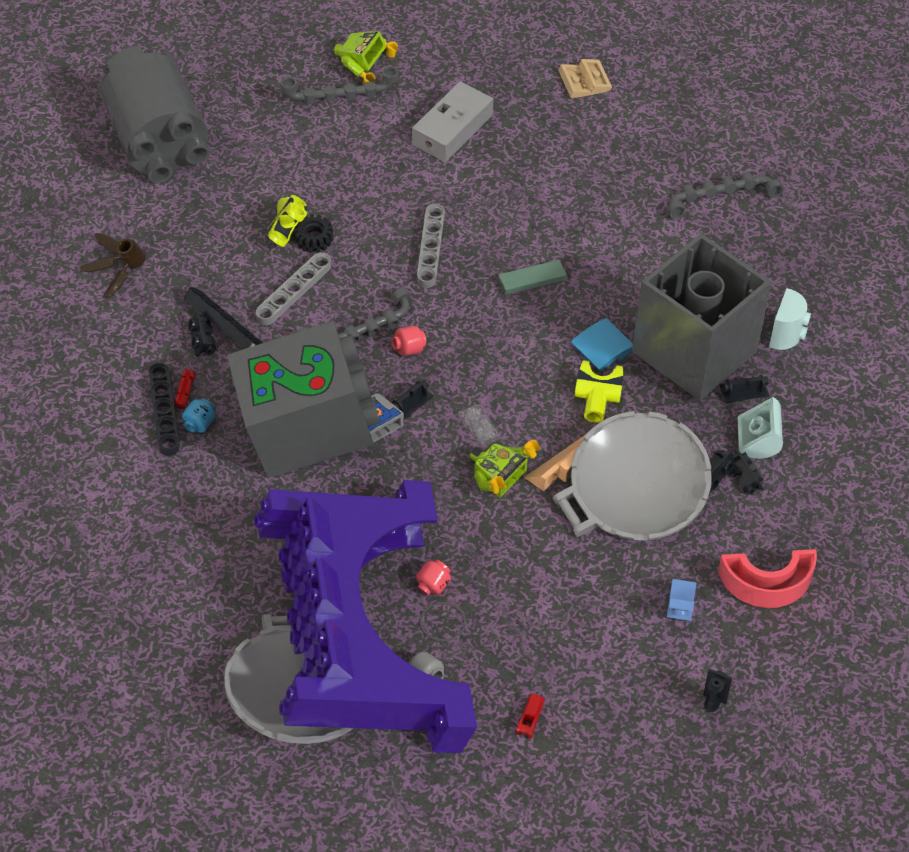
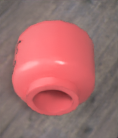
(409, 340)
(433, 577)

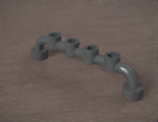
(349, 91)
(677, 209)
(390, 318)

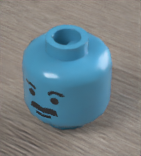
(199, 415)

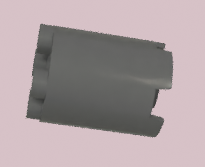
(153, 113)

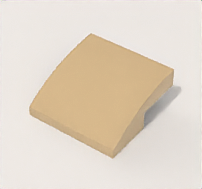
(585, 78)

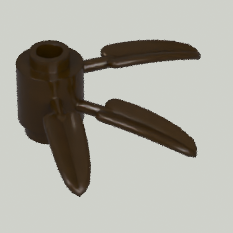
(127, 250)

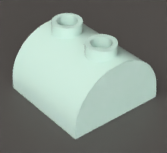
(789, 321)
(761, 430)

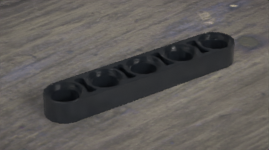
(221, 318)
(164, 417)

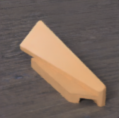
(557, 467)

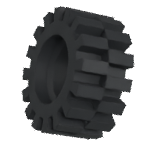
(313, 242)

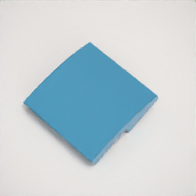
(602, 344)

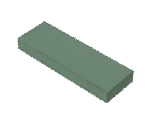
(532, 277)

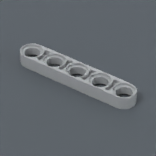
(430, 253)
(289, 296)

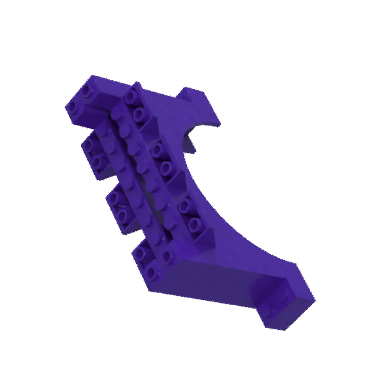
(346, 668)

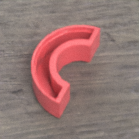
(764, 587)

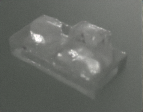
(479, 426)

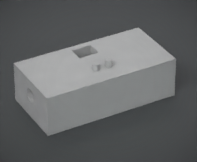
(452, 121)

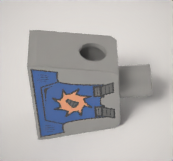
(389, 415)

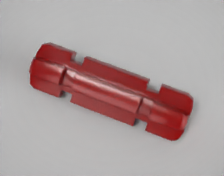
(184, 388)

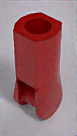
(530, 714)

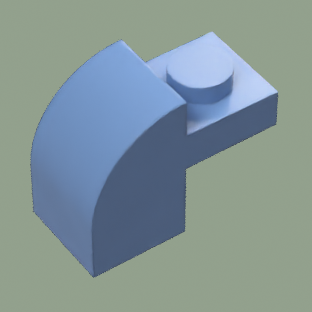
(681, 599)

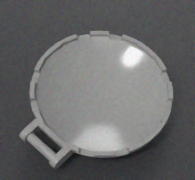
(638, 477)
(259, 679)

